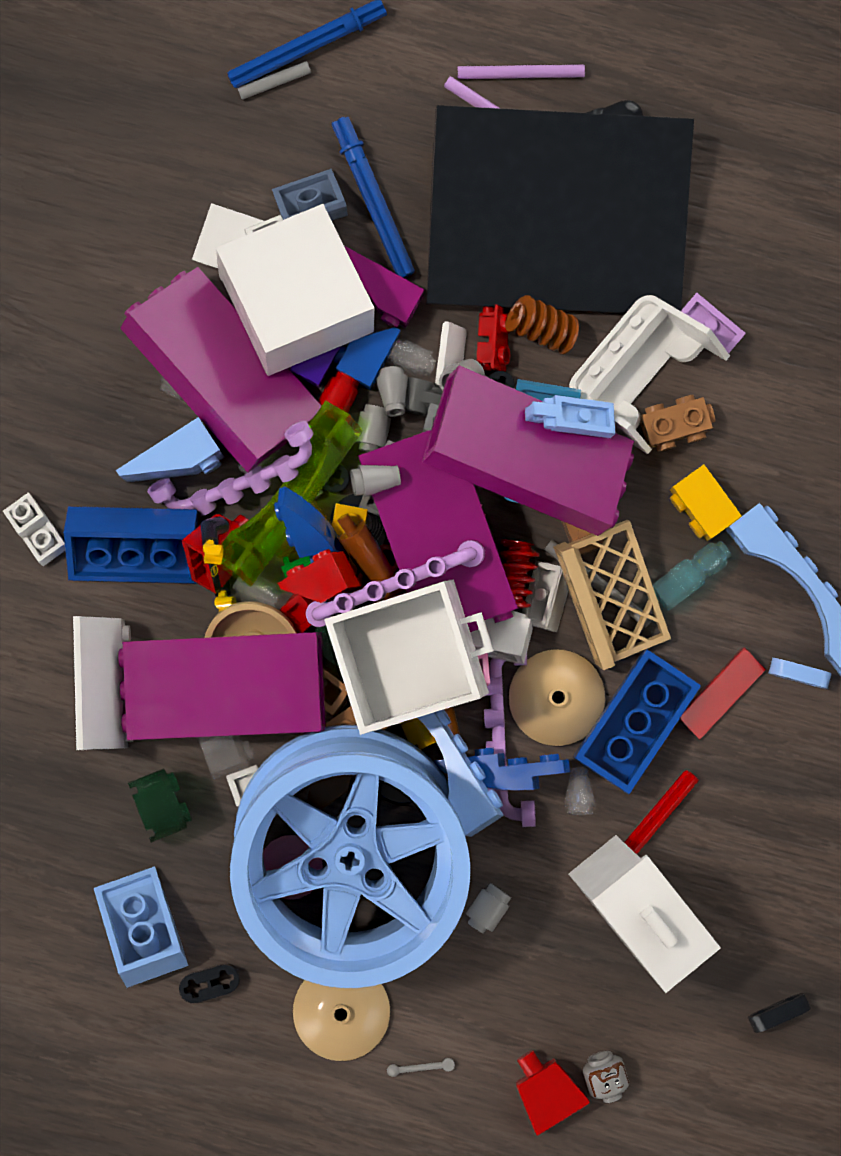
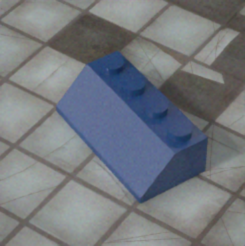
(128, 544)

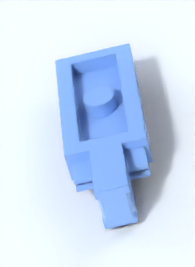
(573, 416)

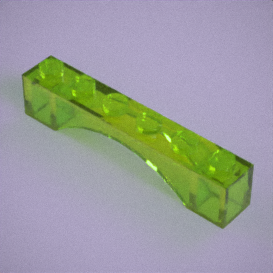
(255, 542)

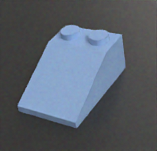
(180, 454)
(140, 927)

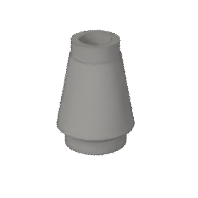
(392, 388)
(374, 479)

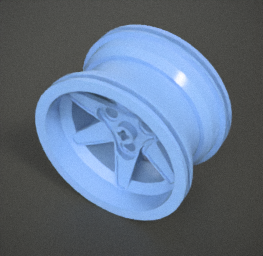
(332, 953)

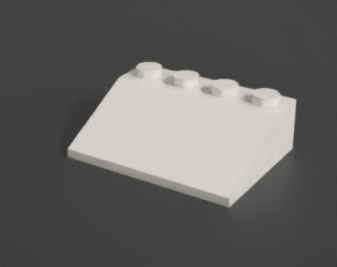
(98, 682)

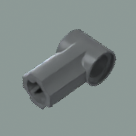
(420, 395)

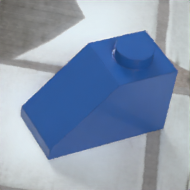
(366, 356)

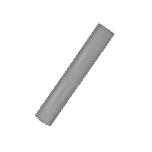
(274, 80)

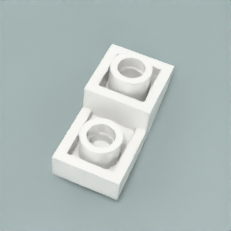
(35, 529)

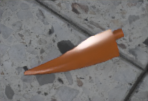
(366, 553)

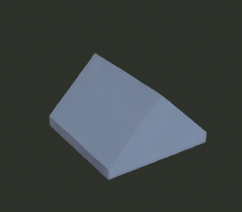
(309, 193)

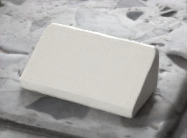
(451, 347)
(547, 598)

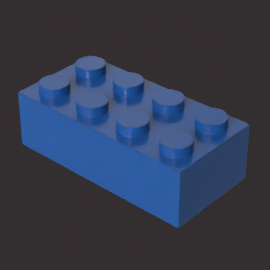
(636, 721)

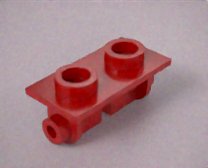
(496, 352)

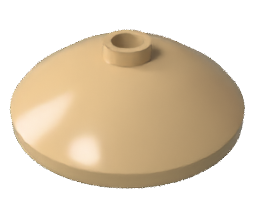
(249, 619)
(533, 704)
(341, 1039)

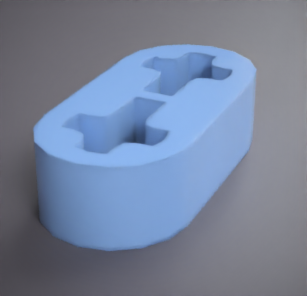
(800, 673)

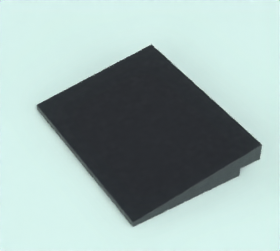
(557, 208)

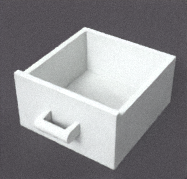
(295, 288)
(408, 656)
(644, 912)

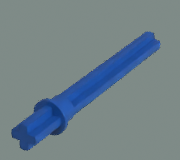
(307, 43)
(372, 196)

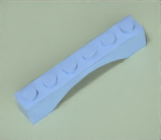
(762, 538)
(467, 792)

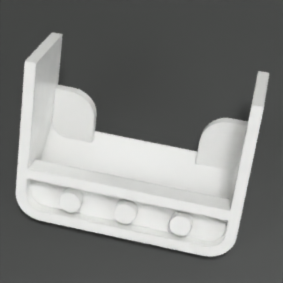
(634, 355)

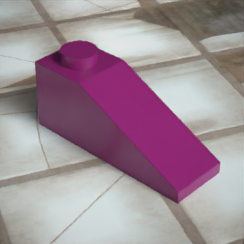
(389, 293)

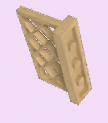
(586, 603)

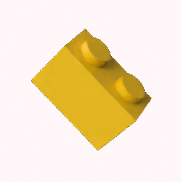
(704, 503)

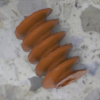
(543, 323)

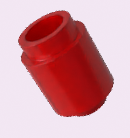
(340, 391)

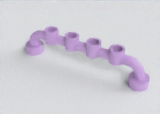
(231, 488)
(469, 554)
(495, 719)

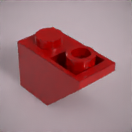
(323, 578)

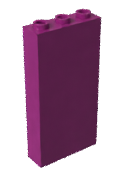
(212, 365)
(487, 442)
(432, 518)
(223, 686)

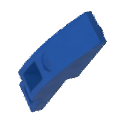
(305, 525)
(518, 773)

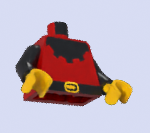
(205, 556)

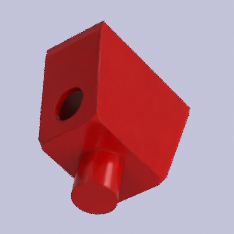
(547, 1092)

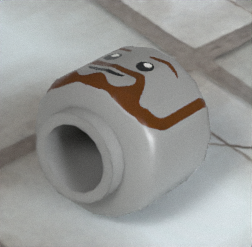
(606, 1076)

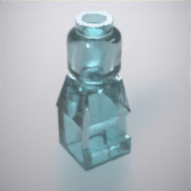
(690, 574)

